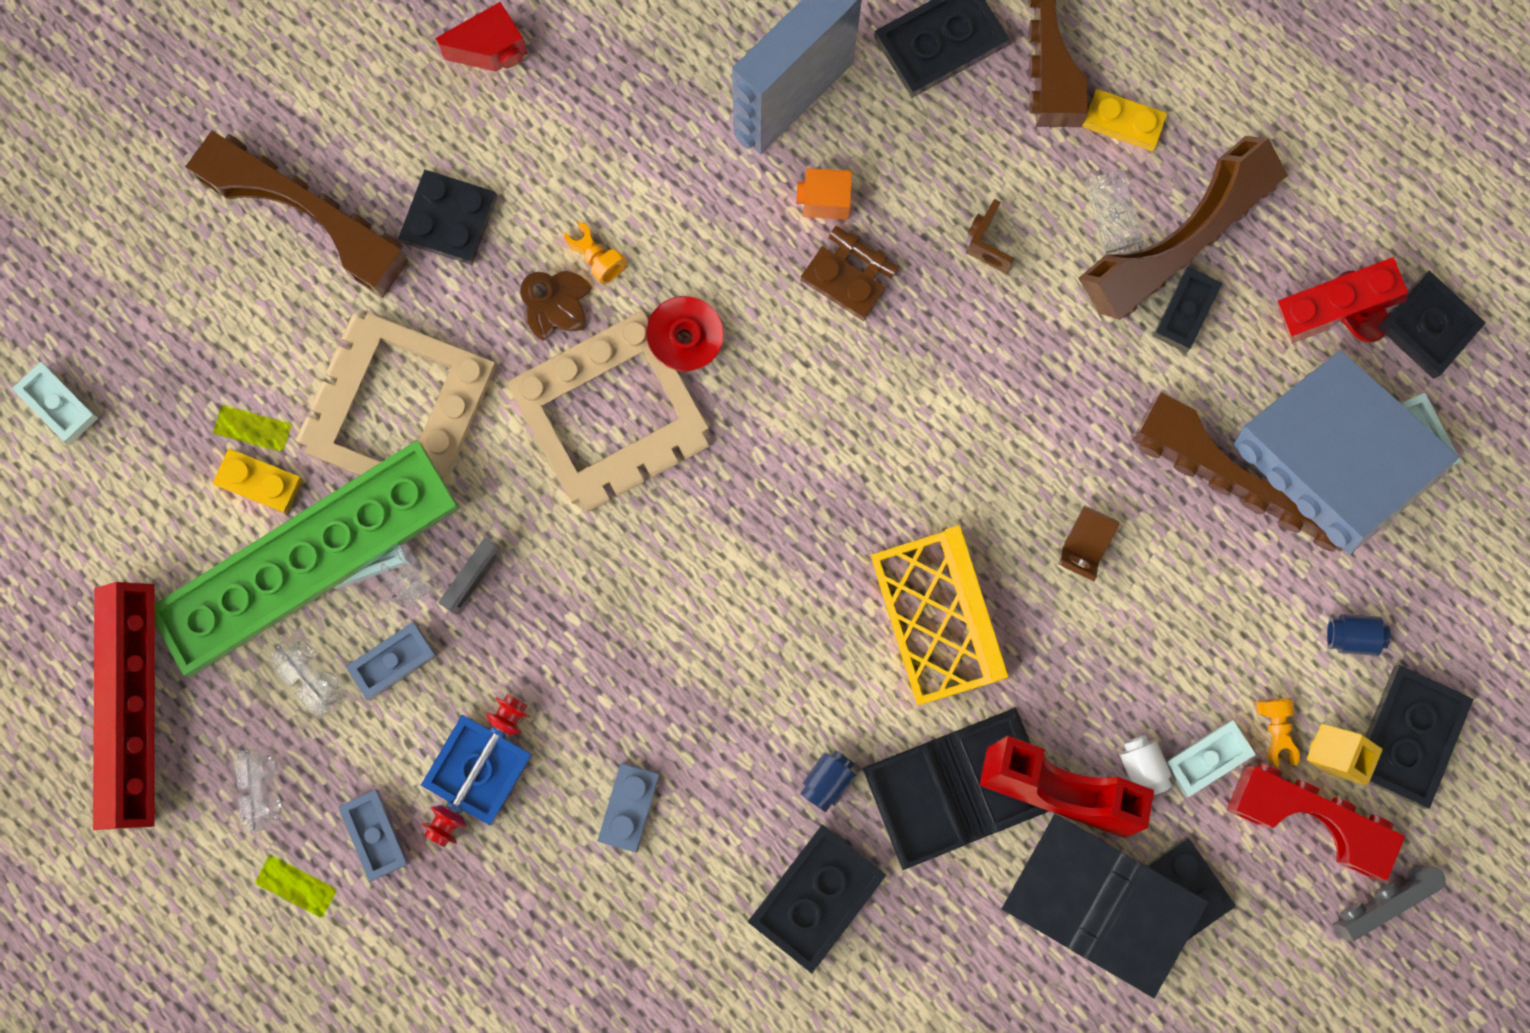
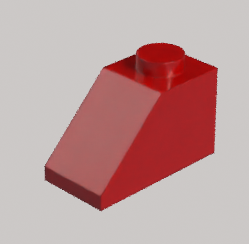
(484, 41)

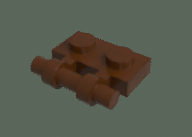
(844, 283)

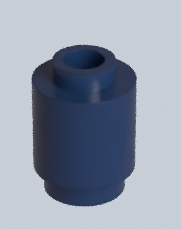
(1358, 634)
(828, 780)

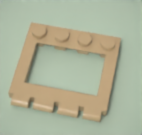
(584, 363)
(450, 415)

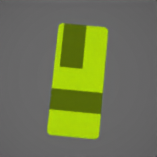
(252, 428)
(295, 886)

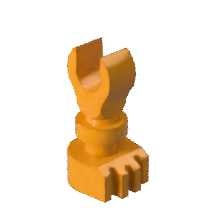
(604, 264)
(1278, 711)

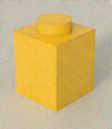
(1344, 754)

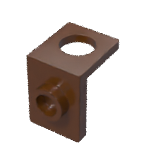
(980, 249)
(1087, 542)

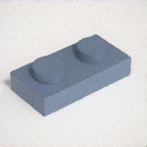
(391, 661)
(628, 808)
(373, 835)

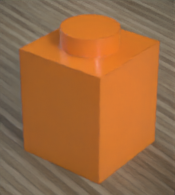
(825, 193)

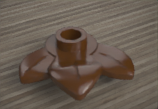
(559, 306)

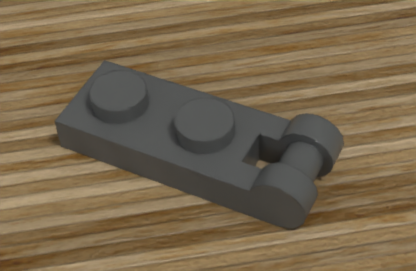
(1390, 902)

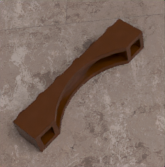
(1059, 83)
(235, 174)
(1239, 181)
(1178, 435)

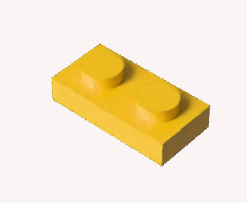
(1124, 120)
(257, 481)

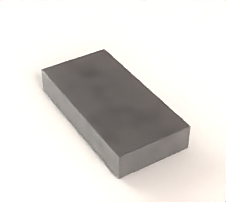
(470, 576)

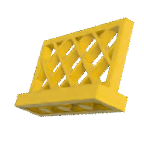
(972, 605)

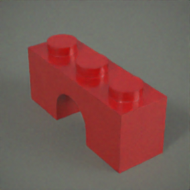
(1349, 295)

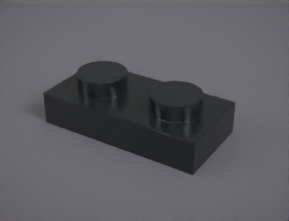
(1187, 309)

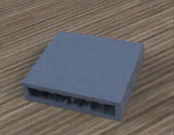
(792, 68)
(1344, 451)

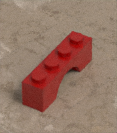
(1103, 803)
(1360, 842)

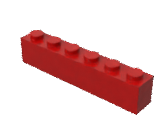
(124, 706)

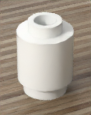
(1146, 764)

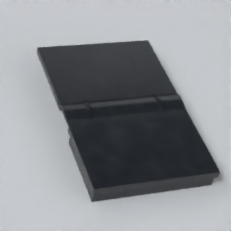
(934, 794)
(1104, 905)

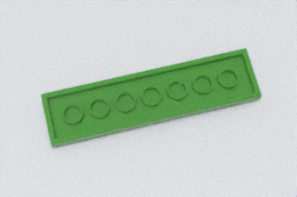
(303, 558)

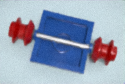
(476, 770)

